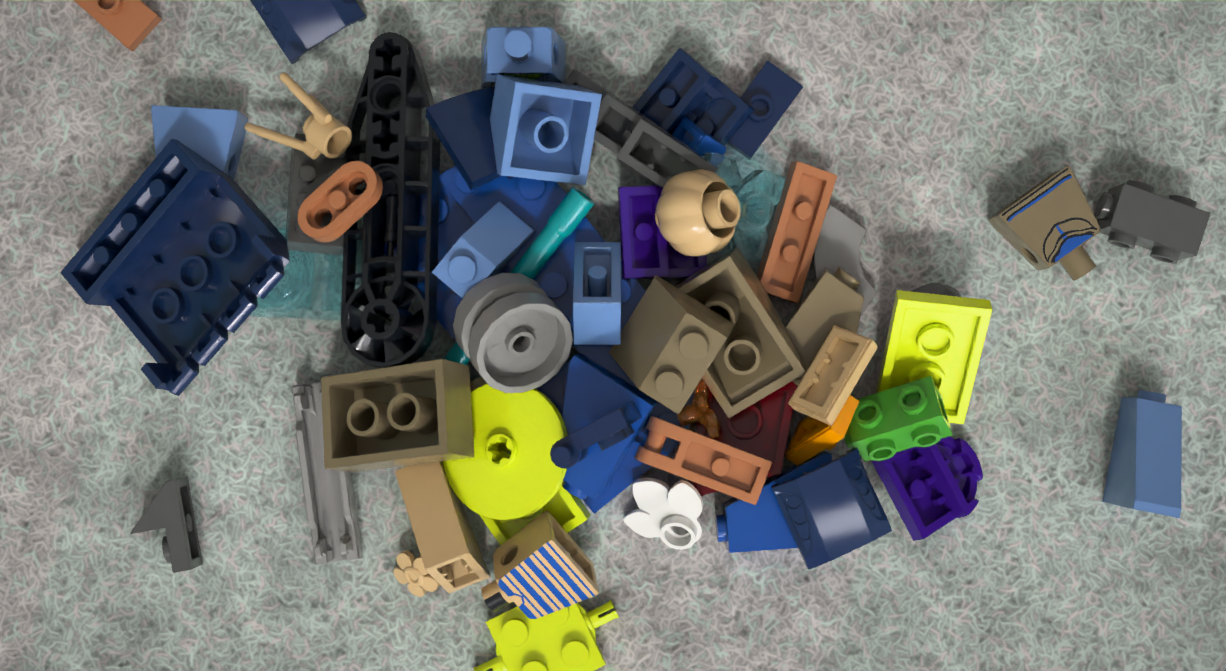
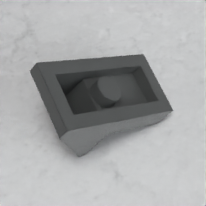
(174, 512)

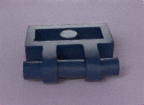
(606, 431)

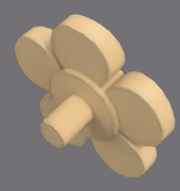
(413, 572)

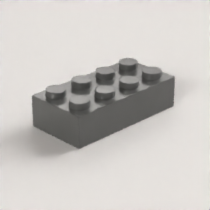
(304, 179)

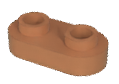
(339, 199)

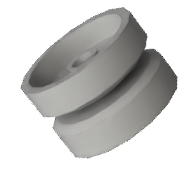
(512, 332)

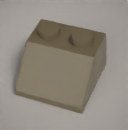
(669, 344)

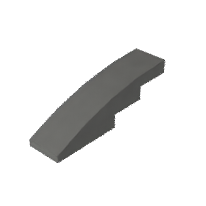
(638, 139)

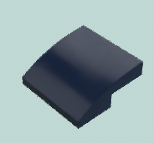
(693, 91)
(466, 134)

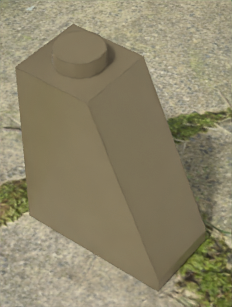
(828, 302)

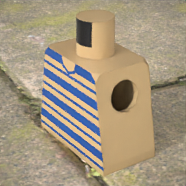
(540, 570)

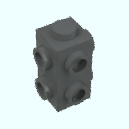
(1161, 224)

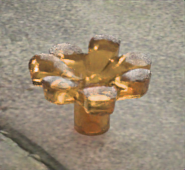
(700, 411)

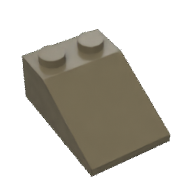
(758, 350)

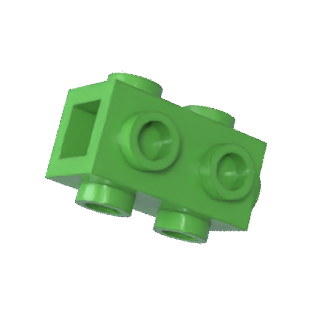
(898, 420)

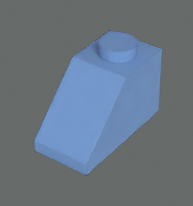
(483, 249)
(597, 293)

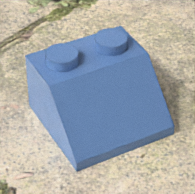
(543, 129)

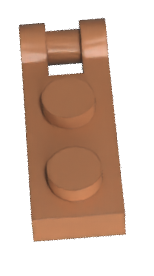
(705, 461)

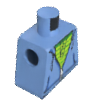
(522, 53)

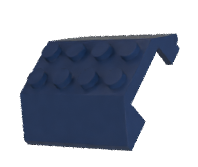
(180, 263)

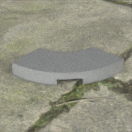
(840, 247)

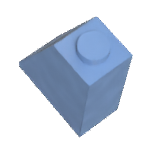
(1146, 456)

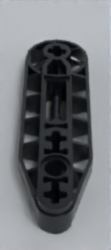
(394, 152)

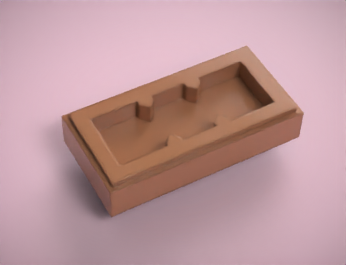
(125, 19)

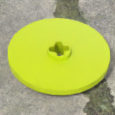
(517, 484)

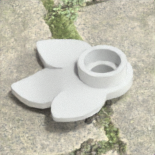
(666, 512)

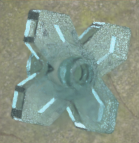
(756, 196)

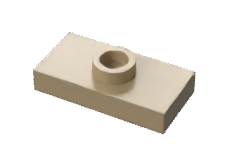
(833, 375)

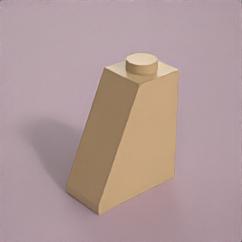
(441, 527)

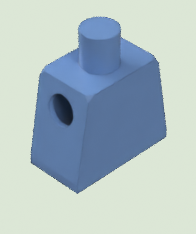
(208, 132)

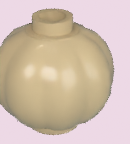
(697, 212)

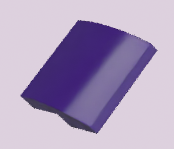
(642, 245)

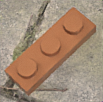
(795, 231)

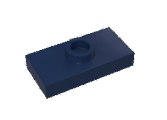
(770, 97)

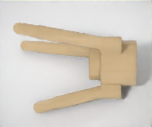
(322, 130)

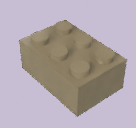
(397, 416)

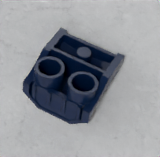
(306, 23)
(832, 509)

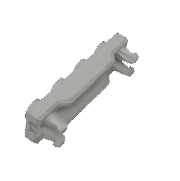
(326, 492)

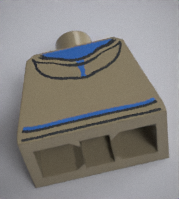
(1051, 224)

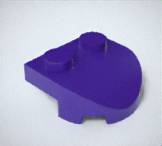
(932, 484)

